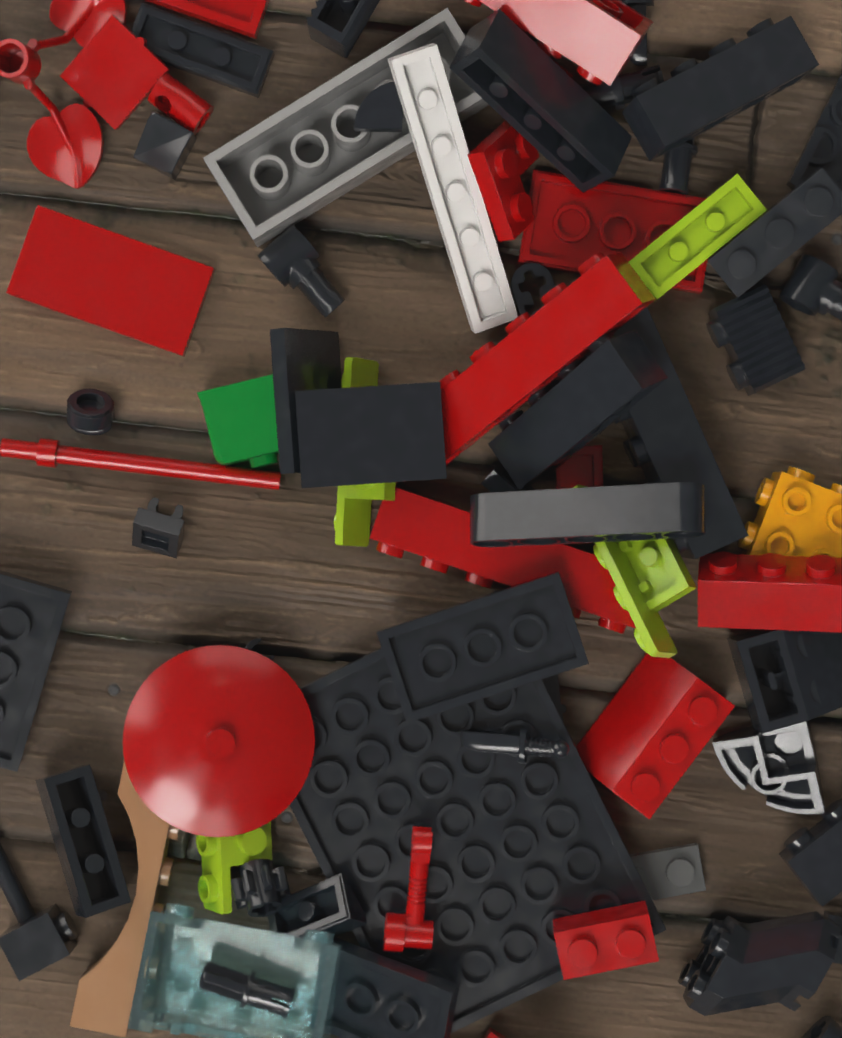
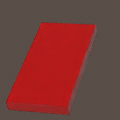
(603, 219)
(110, 280)

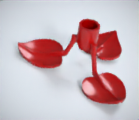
(68, 141)

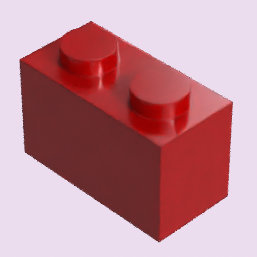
(605, 940)

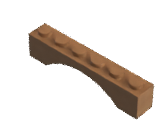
(109, 984)

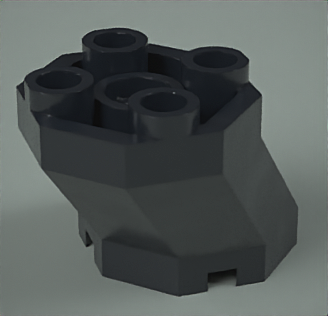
(759, 963)

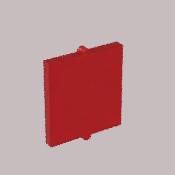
(114, 72)

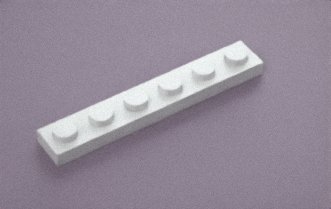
(453, 187)

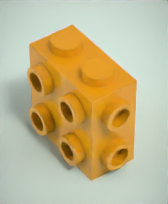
(795, 517)

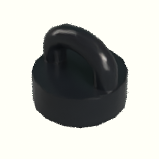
(90, 412)

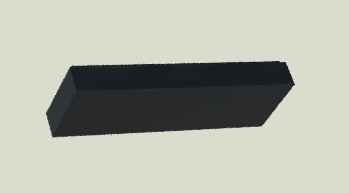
(204, 50)

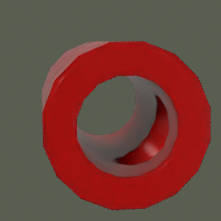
(180, 103)

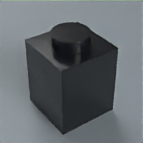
(39, 941)

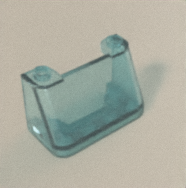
(181, 946)

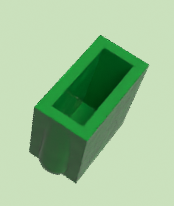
(242, 422)

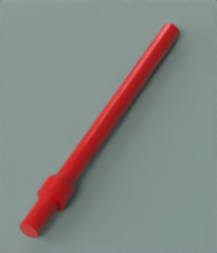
(51, 453)

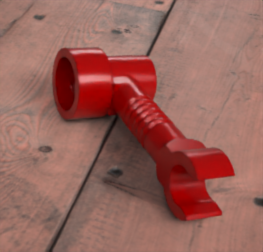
(411, 929)

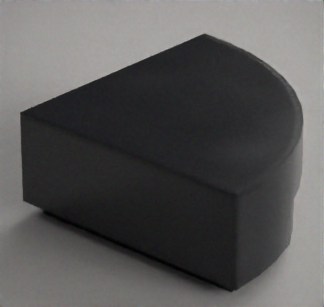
(380, 111)

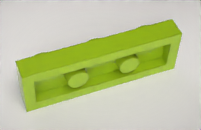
(697, 236)

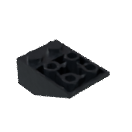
(788, 675)

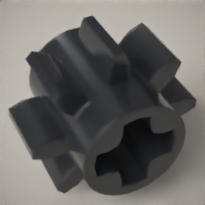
(260, 888)

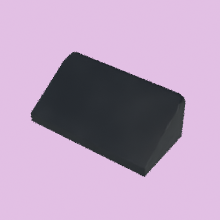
(322, 907)

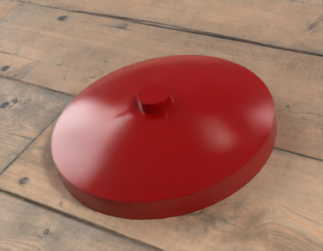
(218, 740)

